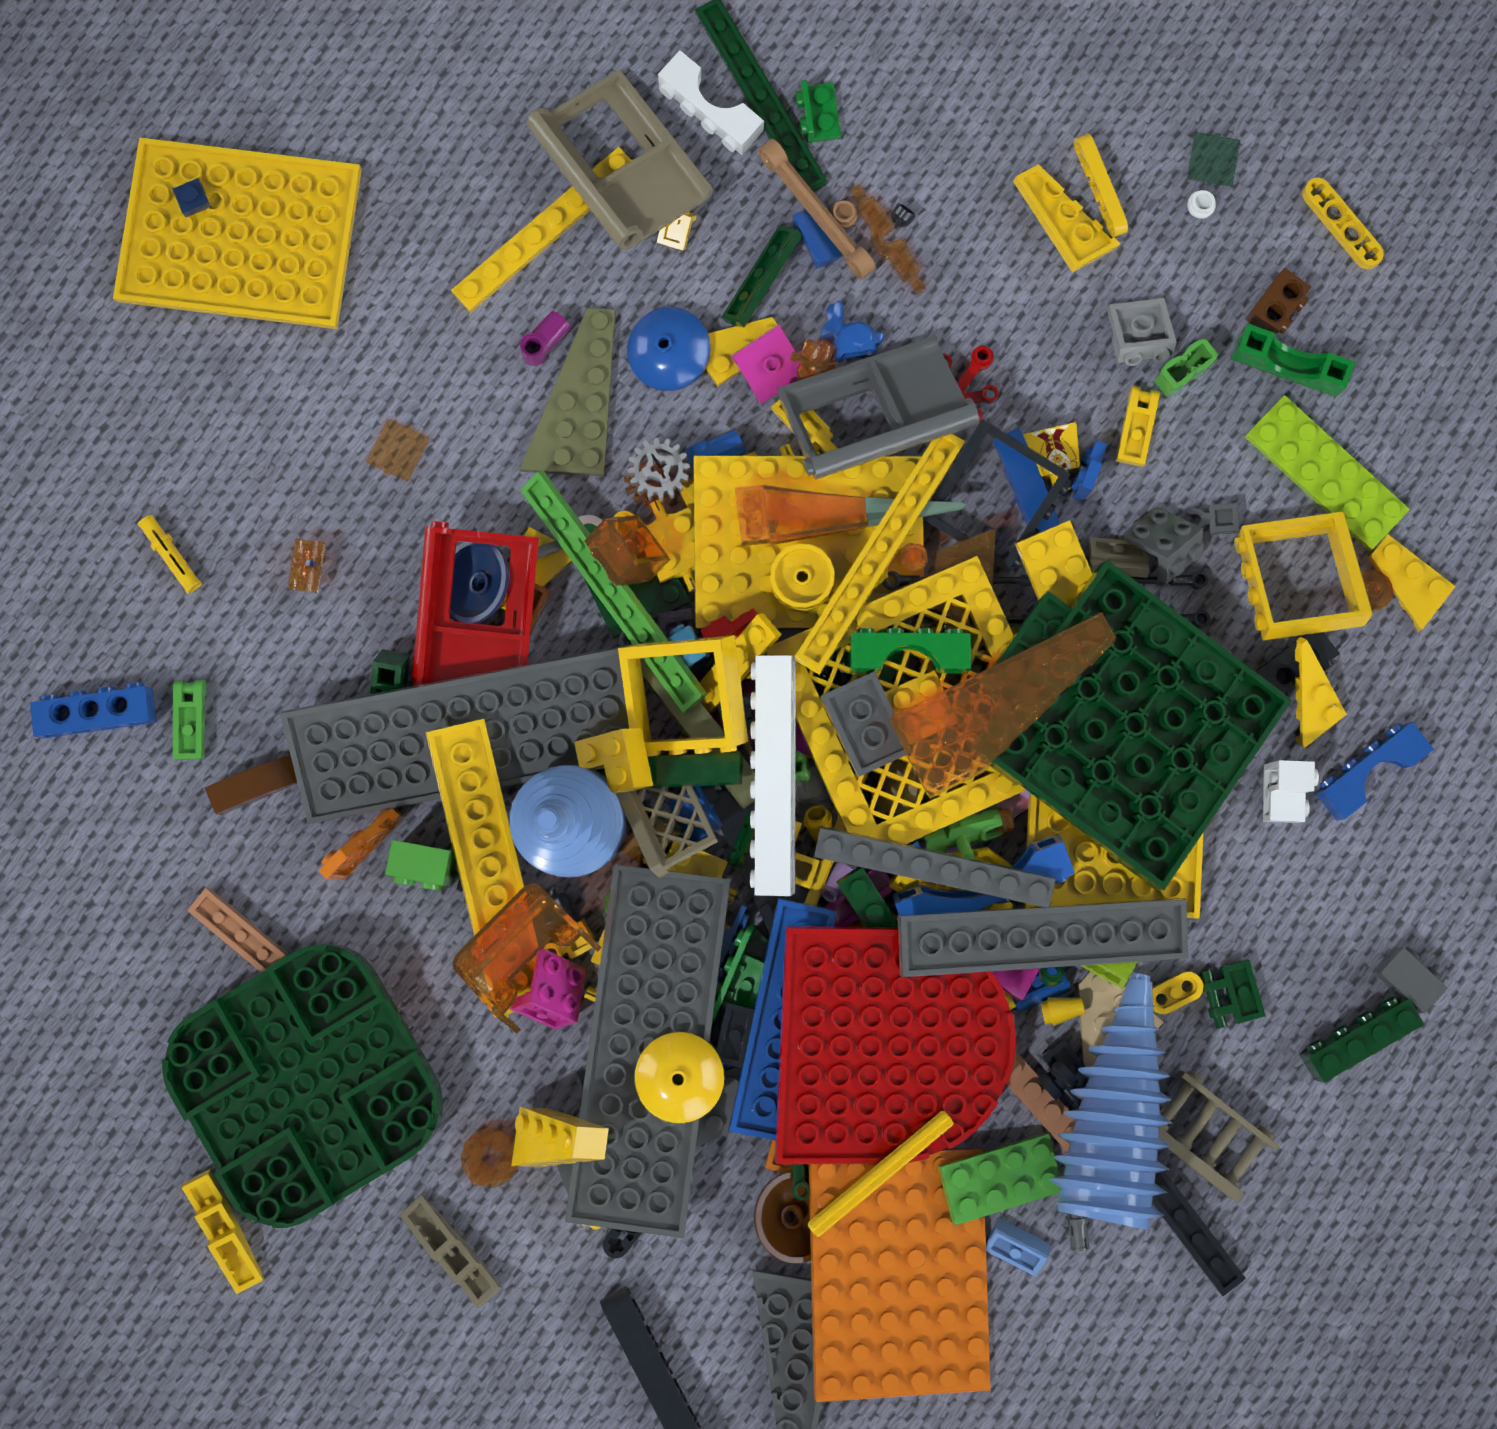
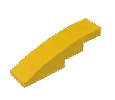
(223, 1231)

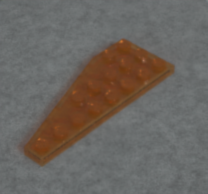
(978, 719)

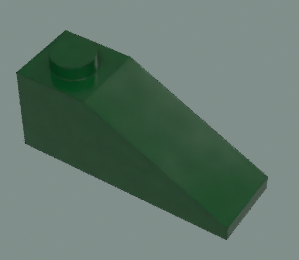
(389, 671)

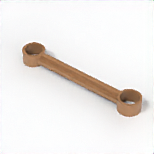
(776, 161)

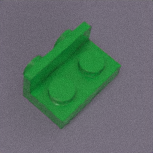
(819, 112)

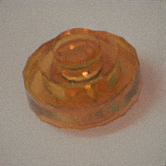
(1378, 589)

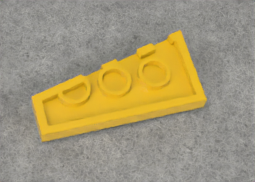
(1068, 227)

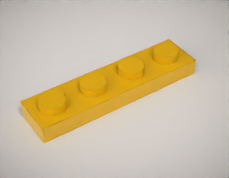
(752, 642)

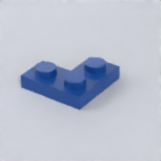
(1087, 475)

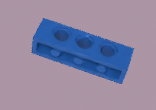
(47, 711)

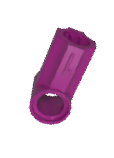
(545, 336)

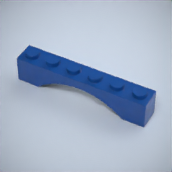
(1042, 857)

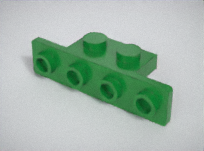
(742, 977)

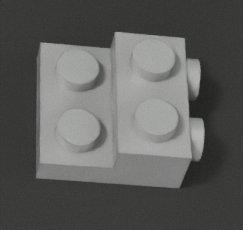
(1141, 331)

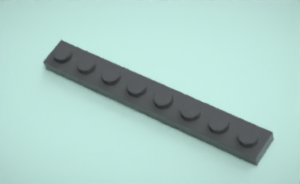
(934, 866)

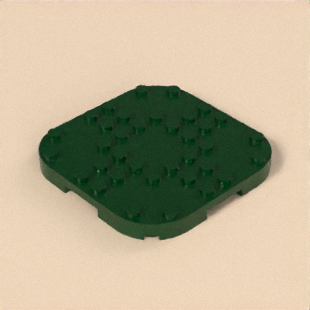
(303, 1085)

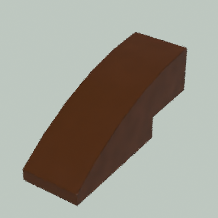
(251, 785)

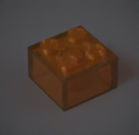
(626, 550)

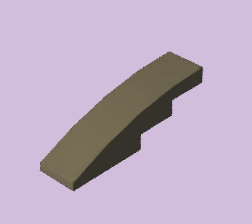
(450, 1251)

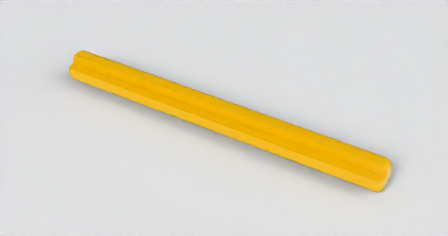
(880, 1173)

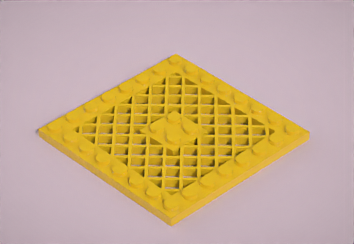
(821, 738)

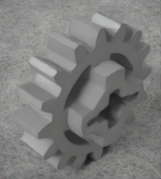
(669, 465)

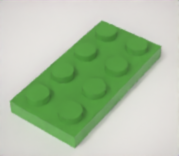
(999, 1178)

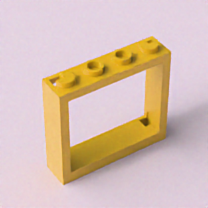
(1346, 562)
(728, 684)

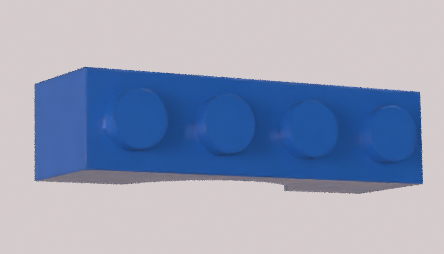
(1346, 792)

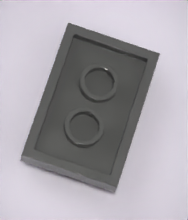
(862, 724)

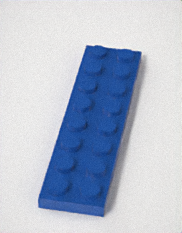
(757, 1089)

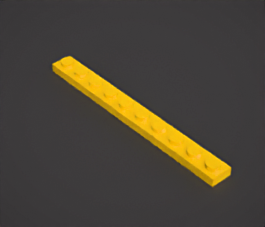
(878, 553)

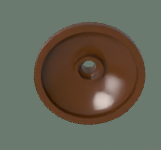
(783, 1239)

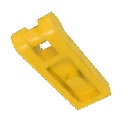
(1137, 427)

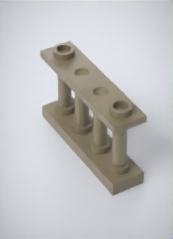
(1205, 1164)

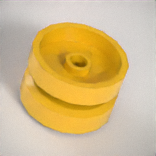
(816, 567)

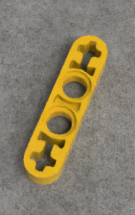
(1101, 185)
(1347, 220)

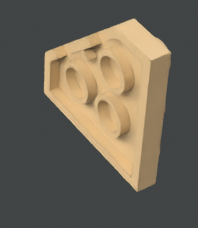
(1099, 1001)

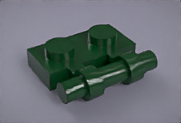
(1241, 992)

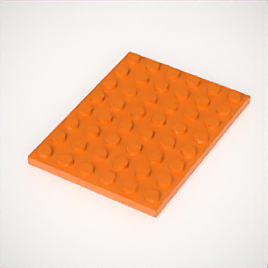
(897, 1288)

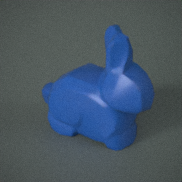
(850, 339)

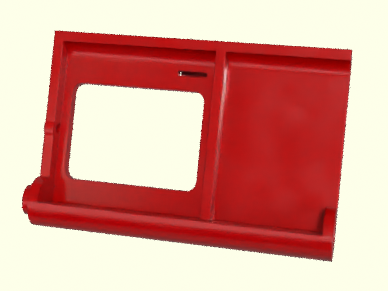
(462, 649)

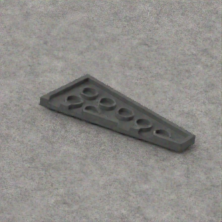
(788, 1345)

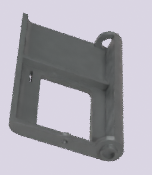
(912, 390)

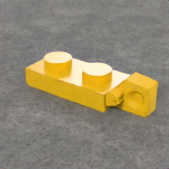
(816, 428)

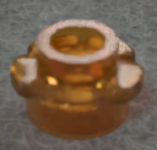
(921, 556)

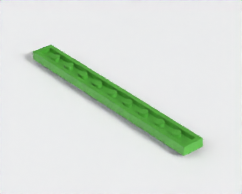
(618, 600)

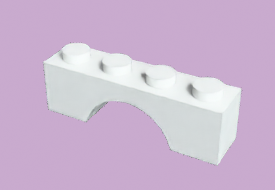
(735, 125)

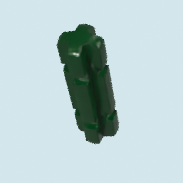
(742, 843)

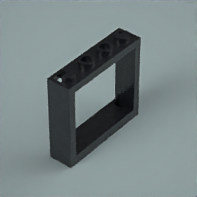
(1044, 511)

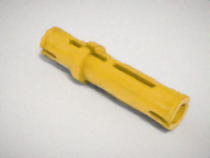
(150, 528)

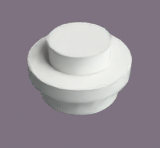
(1201, 204)

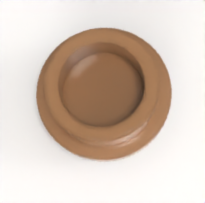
(844, 213)

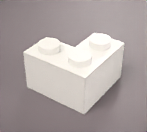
(1286, 790)

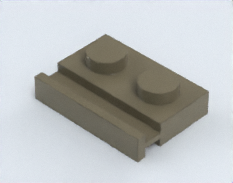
(1120, 553)

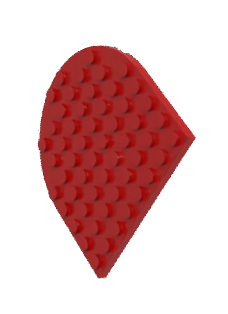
(881, 1051)

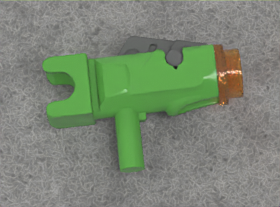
(970, 830)

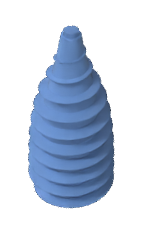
(567, 821)
(1118, 1121)

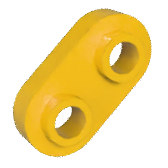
(1174, 994)

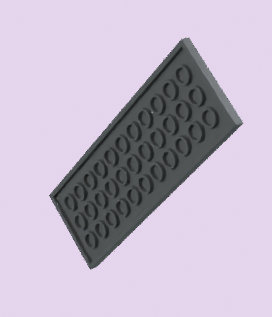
(375, 748)
(651, 982)

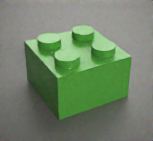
(420, 863)

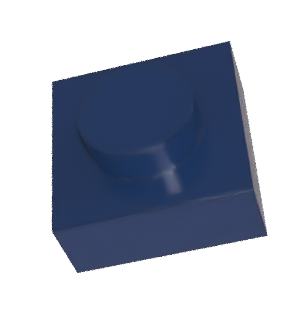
(191, 197)

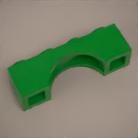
(1317, 371)
(947, 651)

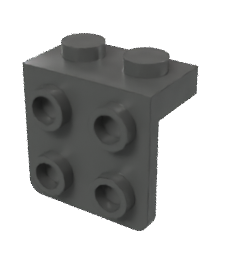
(1168, 538)

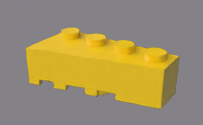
(556, 1138)

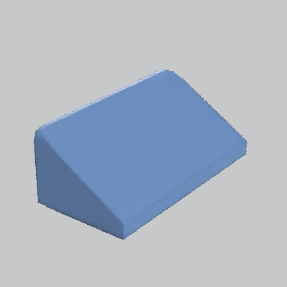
(1017, 1247)

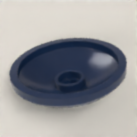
(478, 582)

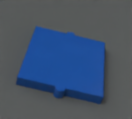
(688, 809)

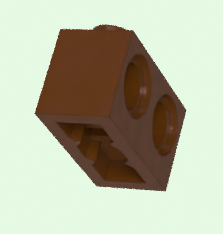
(1276, 302)

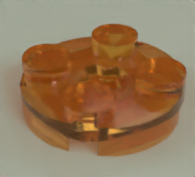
(481, 1172)

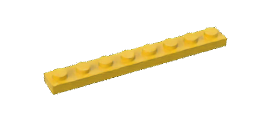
(530, 240)

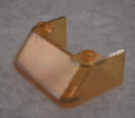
(511, 943)

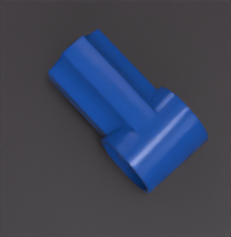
(725, 445)

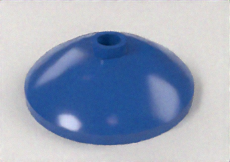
(678, 363)

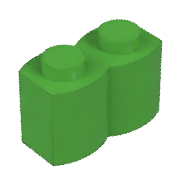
(1184, 368)

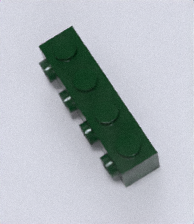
(1361, 1039)

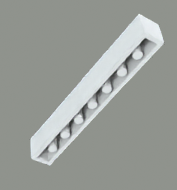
(774, 775)

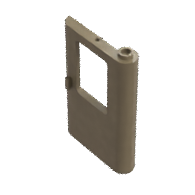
(643, 192)

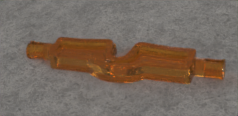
(896, 251)

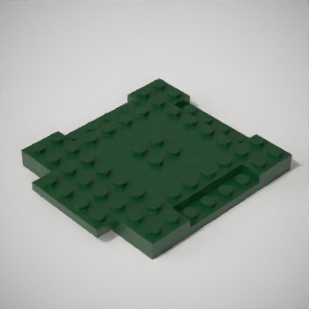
(1145, 732)

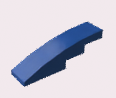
(1024, 481)

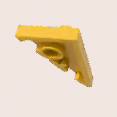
(1317, 701)

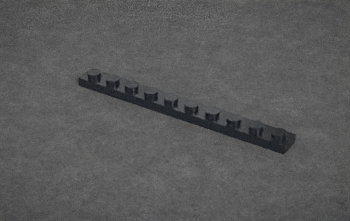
(1177, 1210)

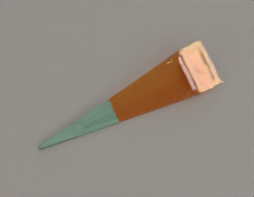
(790, 515)

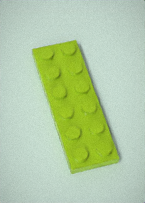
(1326, 472)

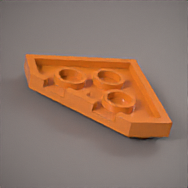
(343, 862)

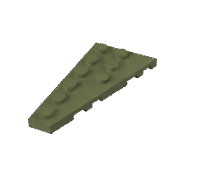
(576, 417)

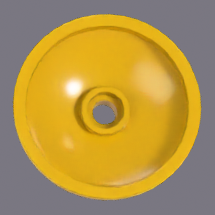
(683, 1055)

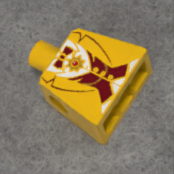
(1057, 445)

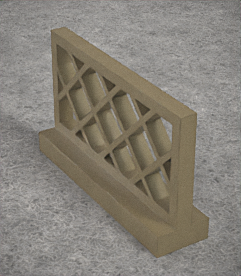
(647, 836)

